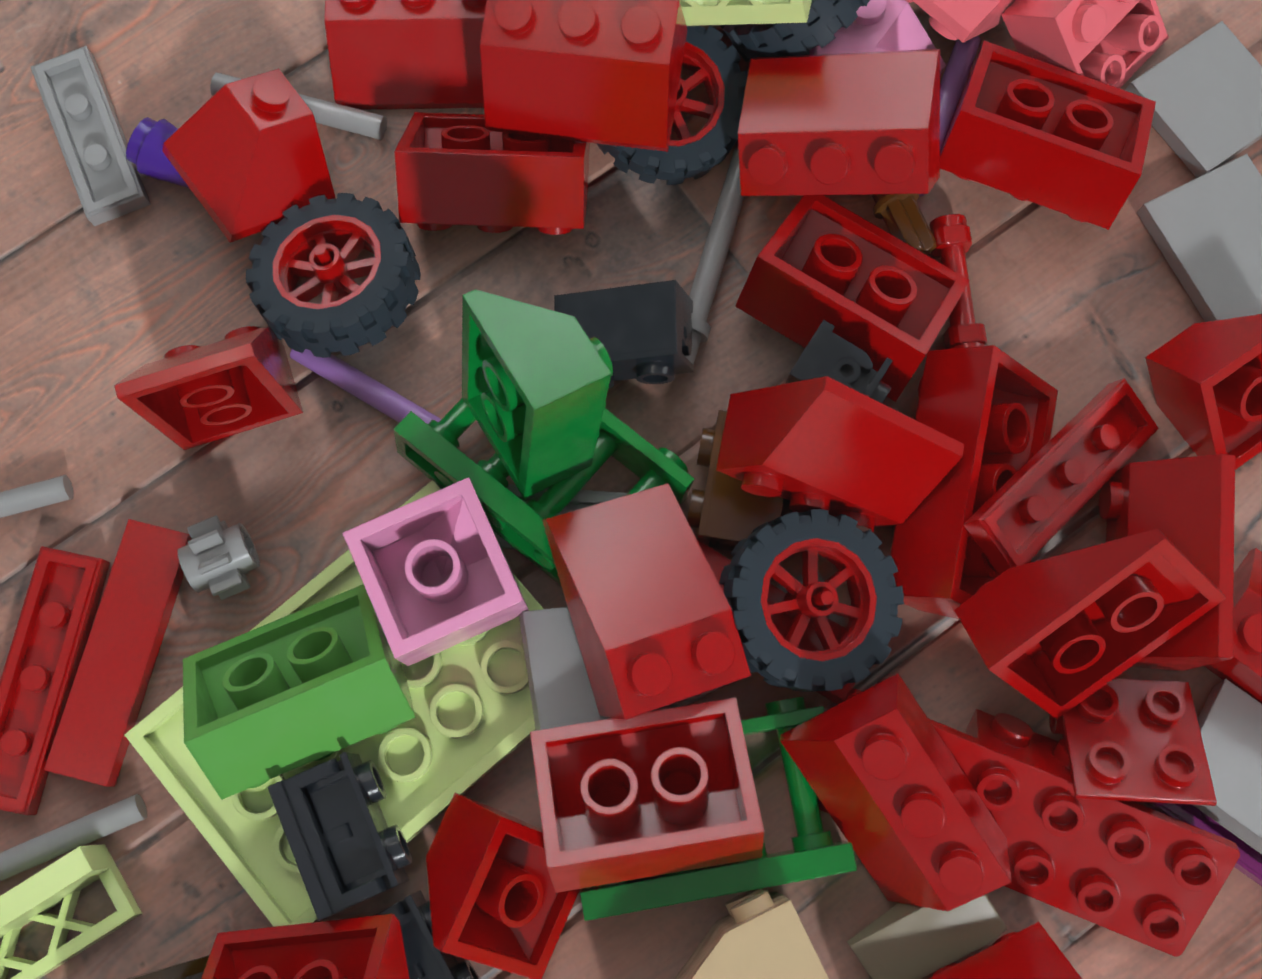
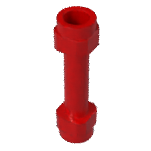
(952, 243)

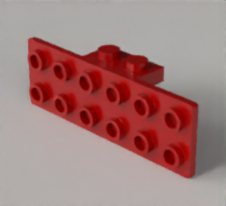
(1088, 856)

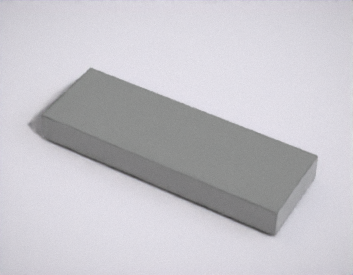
(90, 136)

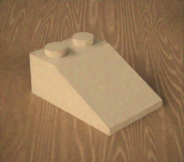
(755, 942)

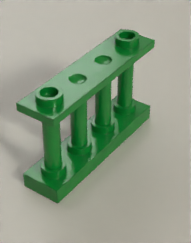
(436, 454)
(812, 854)

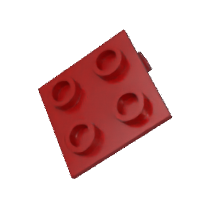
(1137, 744)

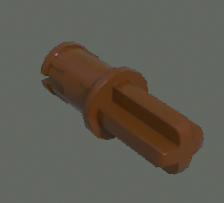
(905, 220)

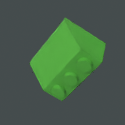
(292, 693)

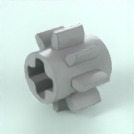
(218, 557)

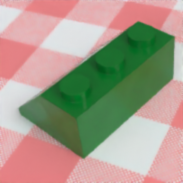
(533, 387)

